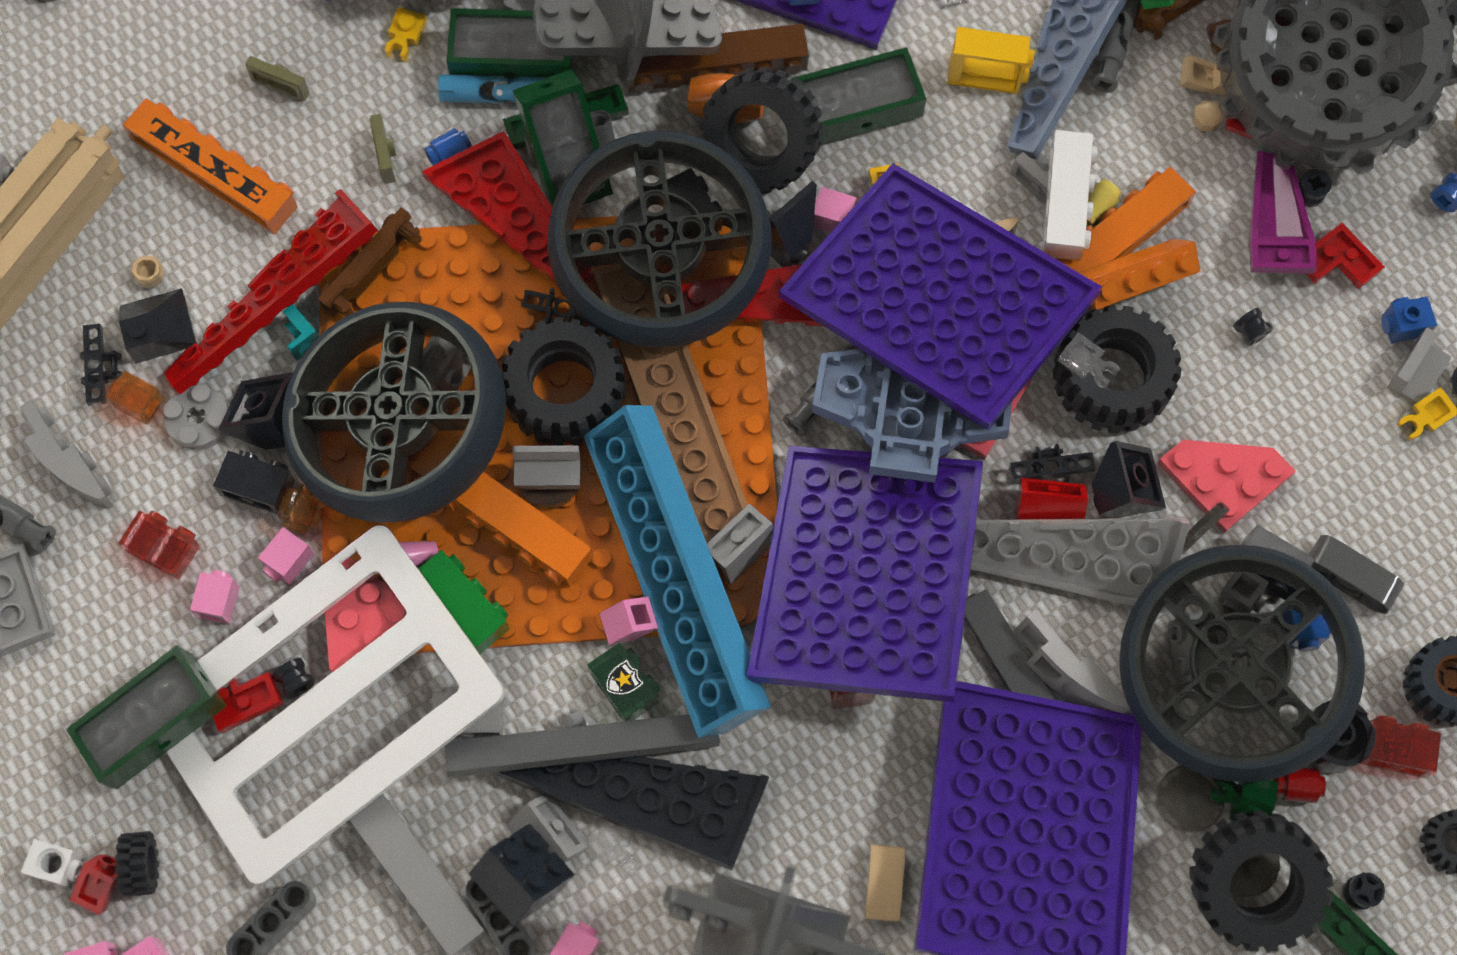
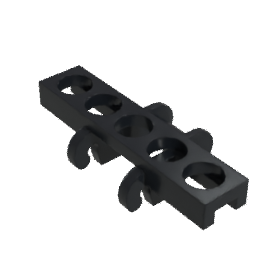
(548, 307)
(97, 381)
(1061, 462)

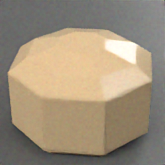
(1207, 116)
(148, 271)

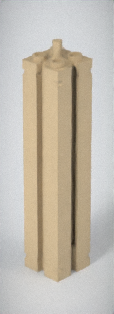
(49, 204)

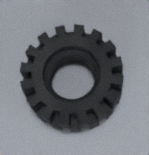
(1434, 841)
(137, 863)

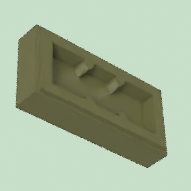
(277, 78)
(384, 148)

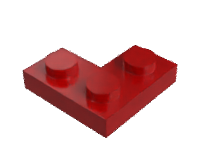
(1344, 250)
(247, 701)

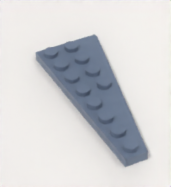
(1065, 52)

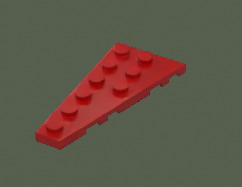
(502, 196)

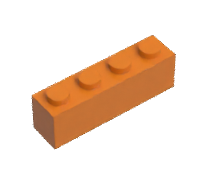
(1143, 271)

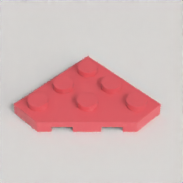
(1227, 474)
(360, 619)

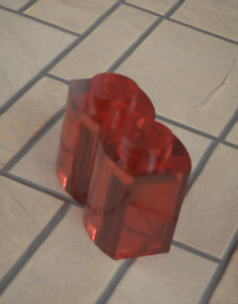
(160, 544)

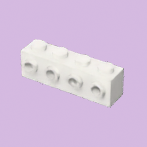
(1068, 194)

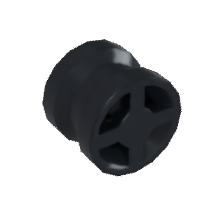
(1312, 196)
(1253, 327)
(293, 678)
(1370, 887)

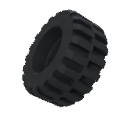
(783, 98)
(562, 343)
(1147, 345)
(1285, 917)

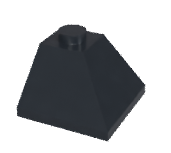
(794, 228)
(156, 326)
(257, 412)
(1127, 482)

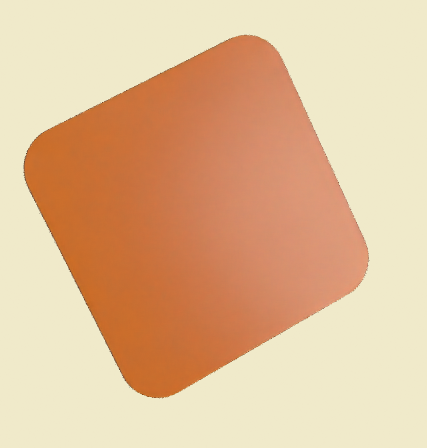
(484, 285)

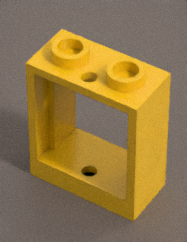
(990, 60)

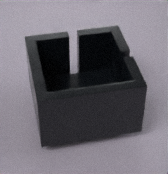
(521, 874)

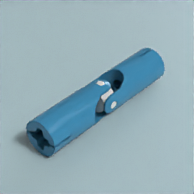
(469, 90)

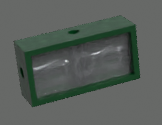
(498, 45)
(866, 94)
(558, 130)
(146, 717)

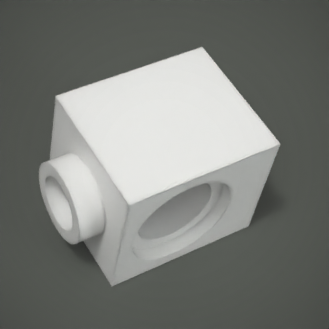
(42, 854)

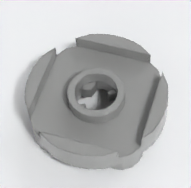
(182, 406)

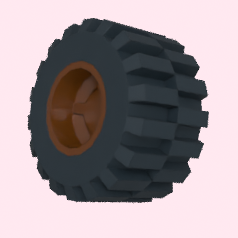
(1434, 681)

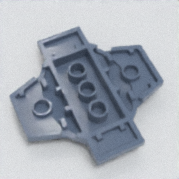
(894, 415)

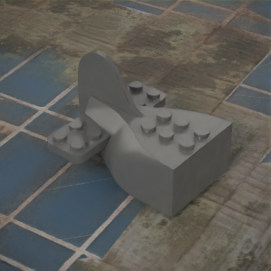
(626, 29)
(761, 921)

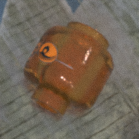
(300, 510)

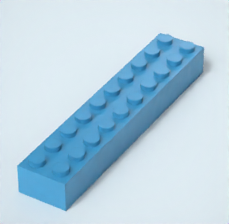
(675, 570)

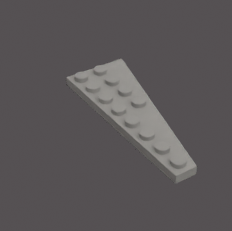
(1081, 556)

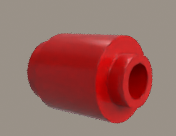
(1301, 786)

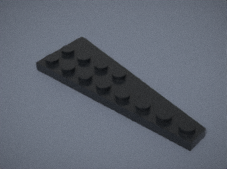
(672, 803)

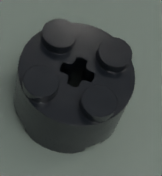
(1354, 744)

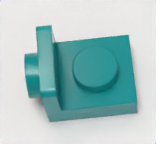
(301, 331)

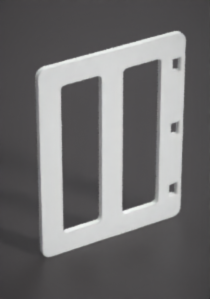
(425, 623)

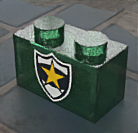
(623, 682)

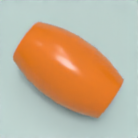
(705, 85)

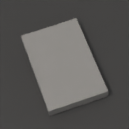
(22, 604)

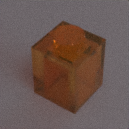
(135, 397)

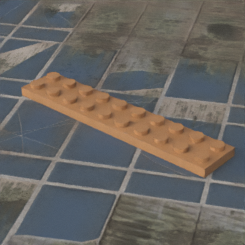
(674, 389)

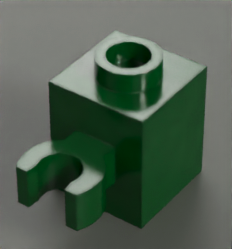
(1246, 796)

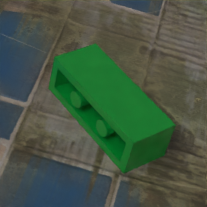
(465, 600)

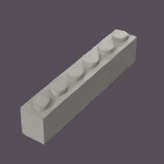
(416, 878)

